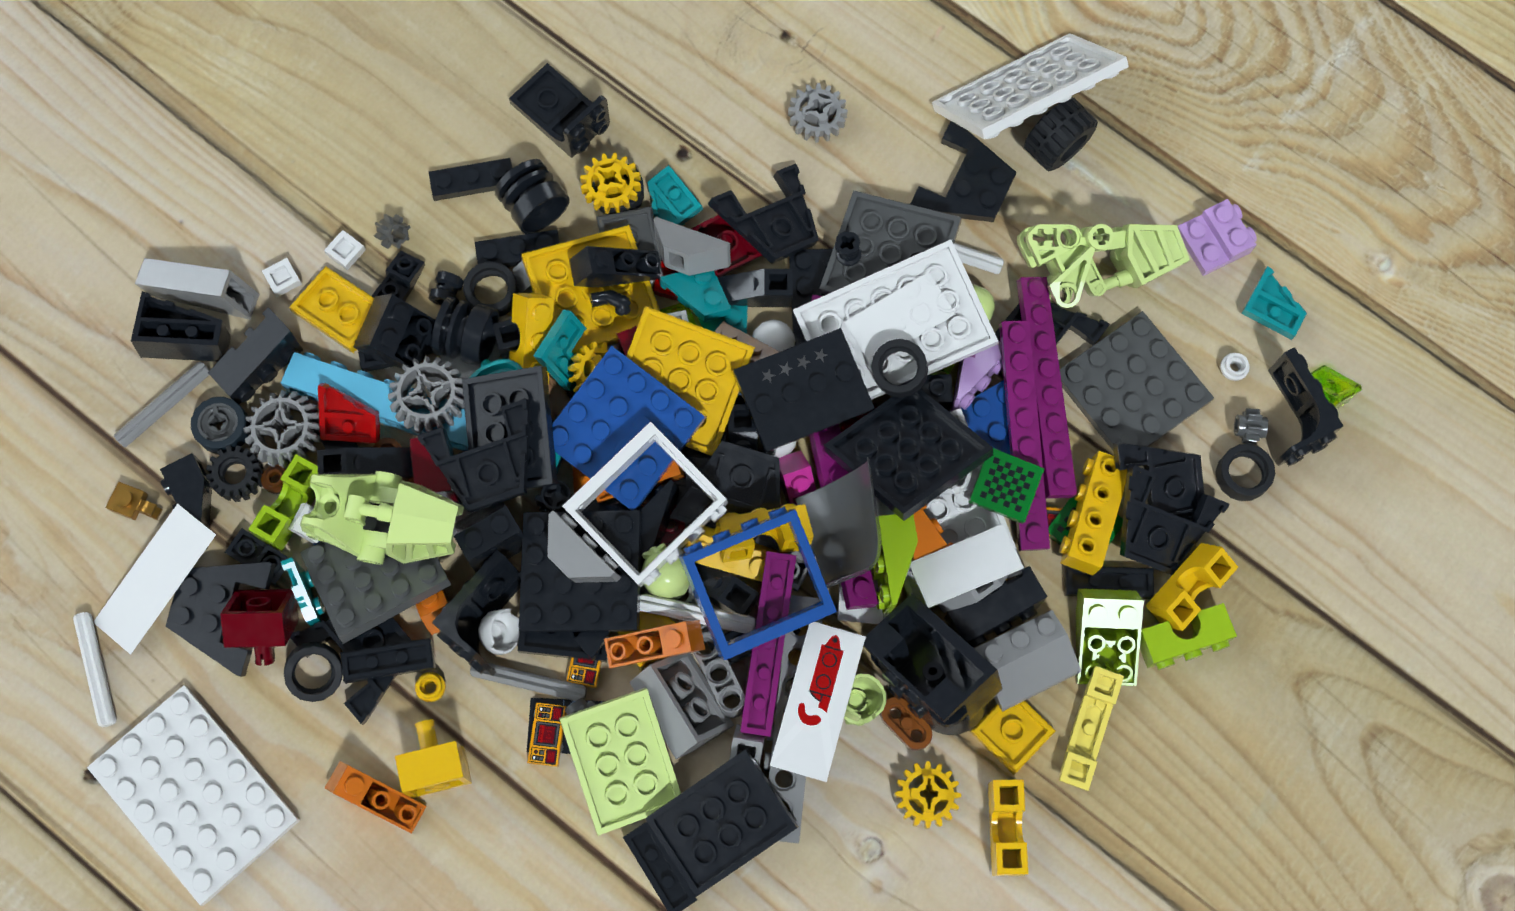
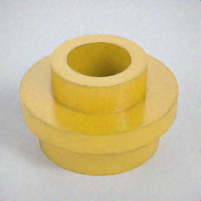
(426, 678)

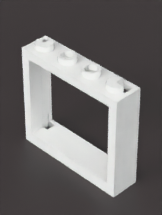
(613, 469)

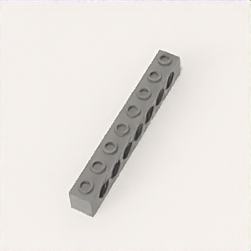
(793, 794)

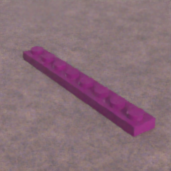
(1024, 424)
(1053, 426)
(860, 590)

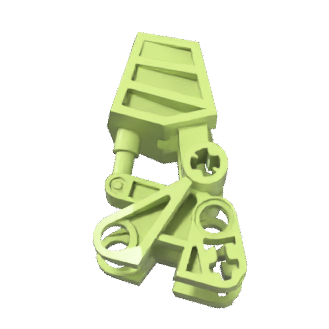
(1136, 251)
(418, 517)

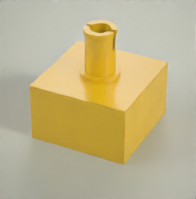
(433, 766)

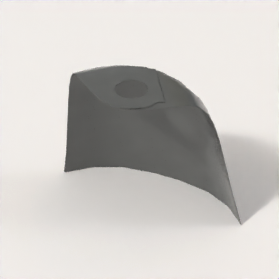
(845, 526)

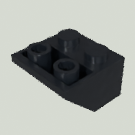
(395, 332)

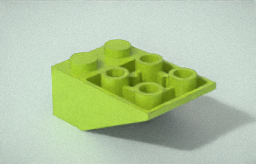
(897, 550)
(1108, 633)

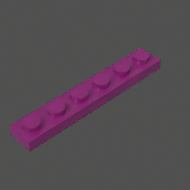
(767, 657)

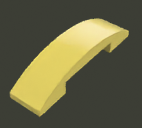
(1089, 728)

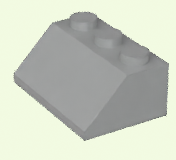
(1030, 659)
(682, 703)

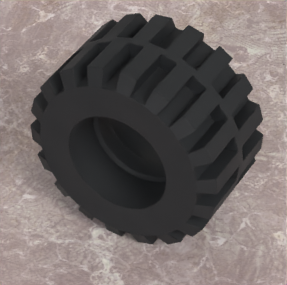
(1060, 134)

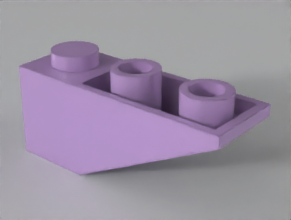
(975, 375)

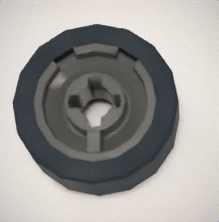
(212, 412)

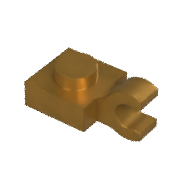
(130, 502)

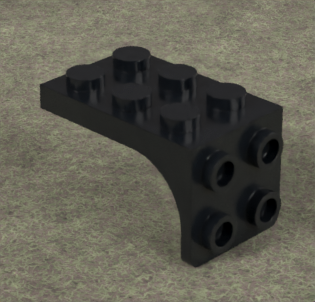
(561, 110)
(1306, 398)
(461, 617)

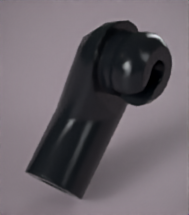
(613, 298)

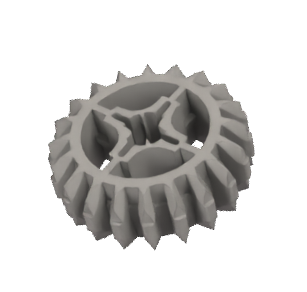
(416, 398)
(281, 408)

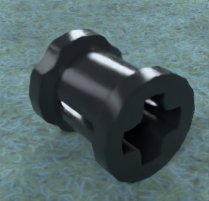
(848, 248)

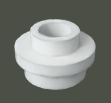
(1240, 361)

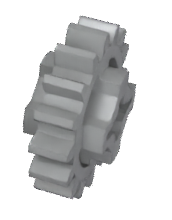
(819, 109)

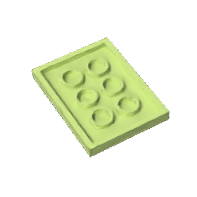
(620, 760)

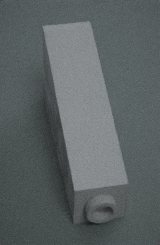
(198, 286)

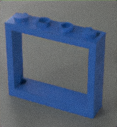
(775, 629)

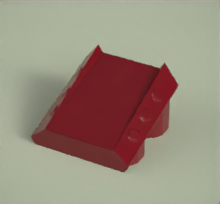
(740, 250)

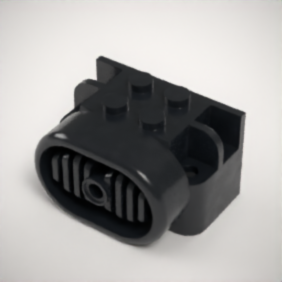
(932, 668)

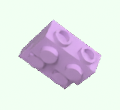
(1217, 237)

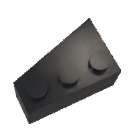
(177, 333)
(256, 359)
(996, 611)

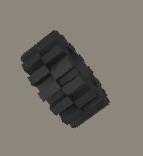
(223, 462)

